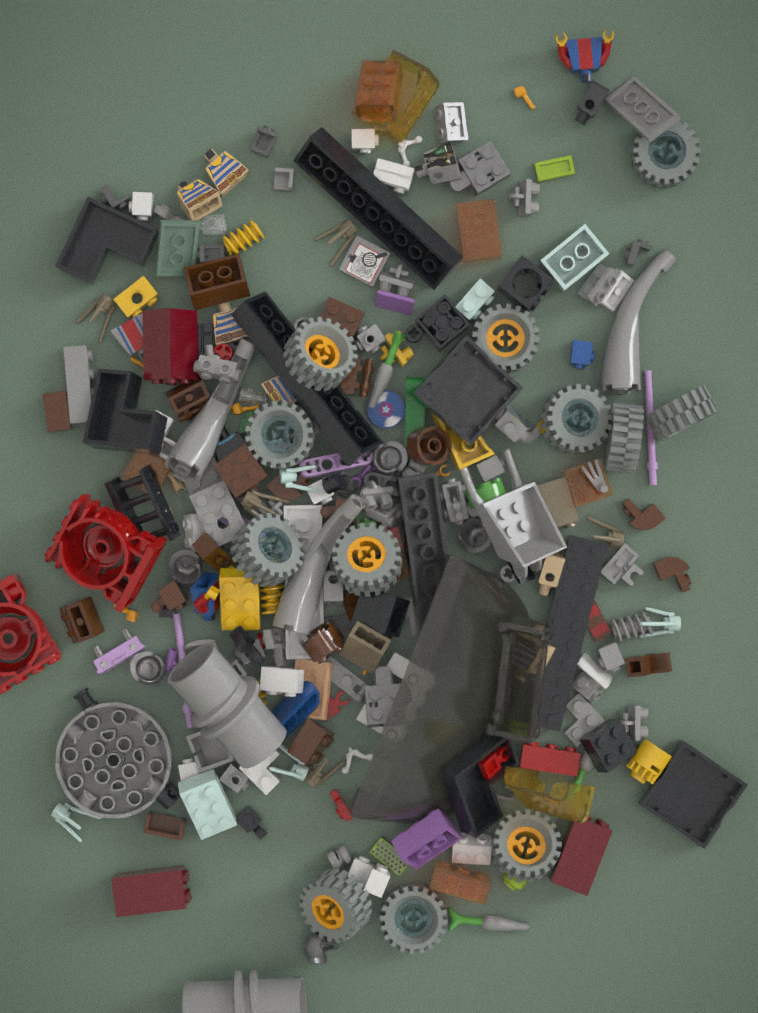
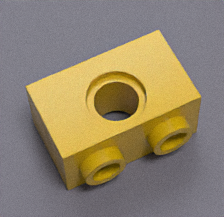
(125, 299)

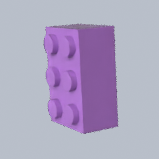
(426, 839)

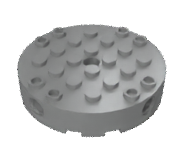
(142, 753)

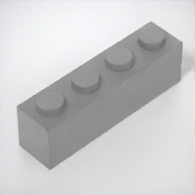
(79, 382)

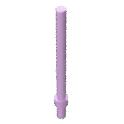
(651, 465)
(181, 654)

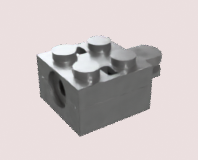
(479, 169)
(380, 696)

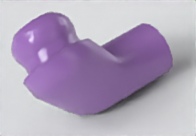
(170, 661)

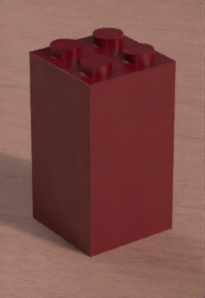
(170, 346)
(581, 855)
(151, 890)

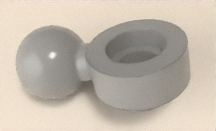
(164, 212)

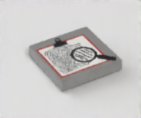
(364, 261)

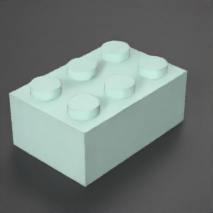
(574, 258)
(207, 803)

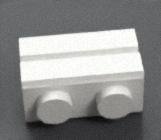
(394, 175)

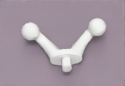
(402, 146)
(345, 770)

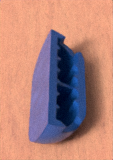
(295, 710)

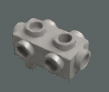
(213, 367)
(456, 507)

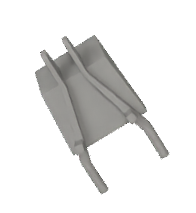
(517, 522)

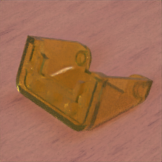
(417, 91)
(565, 801)

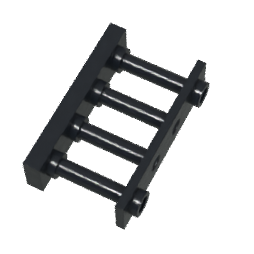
(123, 504)

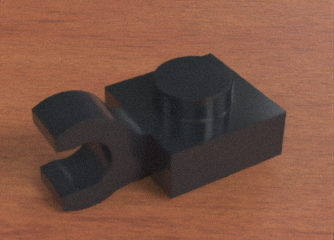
(249, 821)

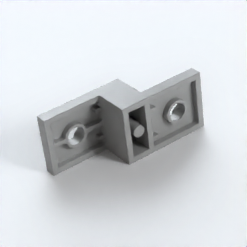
(212, 501)

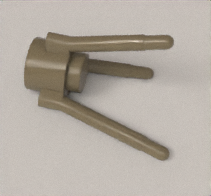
(346, 230)
(102, 304)
(251, 501)
(613, 538)
(315, 775)

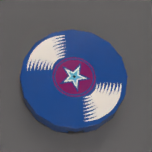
(388, 410)

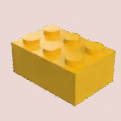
(239, 600)

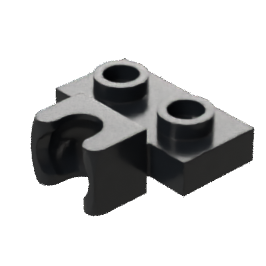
(245, 642)

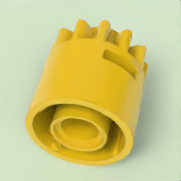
(648, 762)

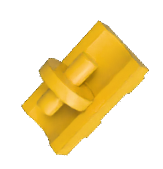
(401, 356)

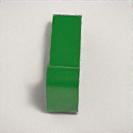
(413, 408)

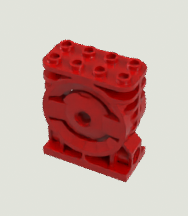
(120, 539)
(44, 649)

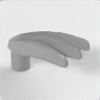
(598, 482)
(194, 644)

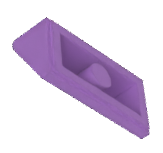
(394, 302)

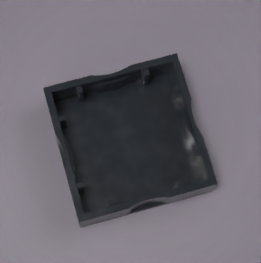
(467, 390)
(693, 794)

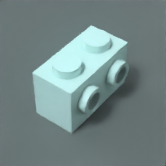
(475, 299)

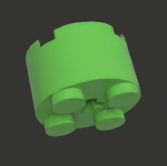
(488, 490)

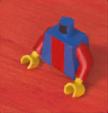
(584, 54)
(206, 595)

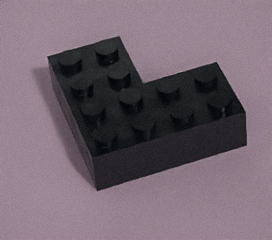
(101, 231)
(114, 420)
(472, 794)

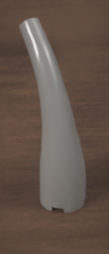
(622, 351)
(200, 439)
(302, 592)

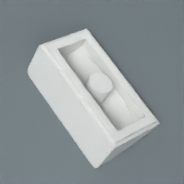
(617, 291)
(594, 670)

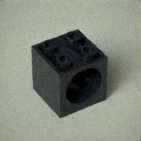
(525, 267)
(442, 323)
(381, 613)

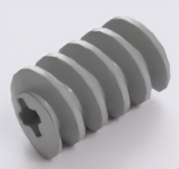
(630, 626)

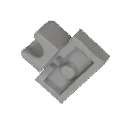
(622, 565)

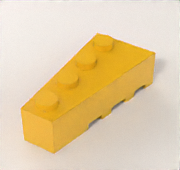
(461, 453)

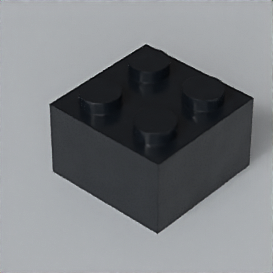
(608, 745)

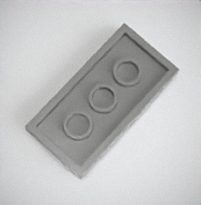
(642, 109)

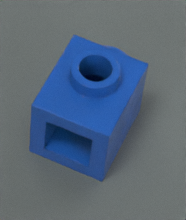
(581, 354)

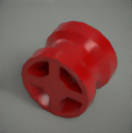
(220, 351)

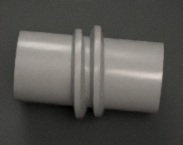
(227, 706)
(245, 995)

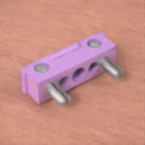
(118, 655)

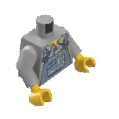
(516, 427)

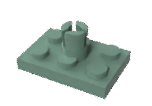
(176, 247)

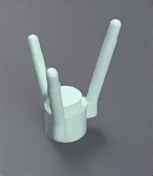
(289, 475)
(670, 623)
(297, 770)
(61, 814)

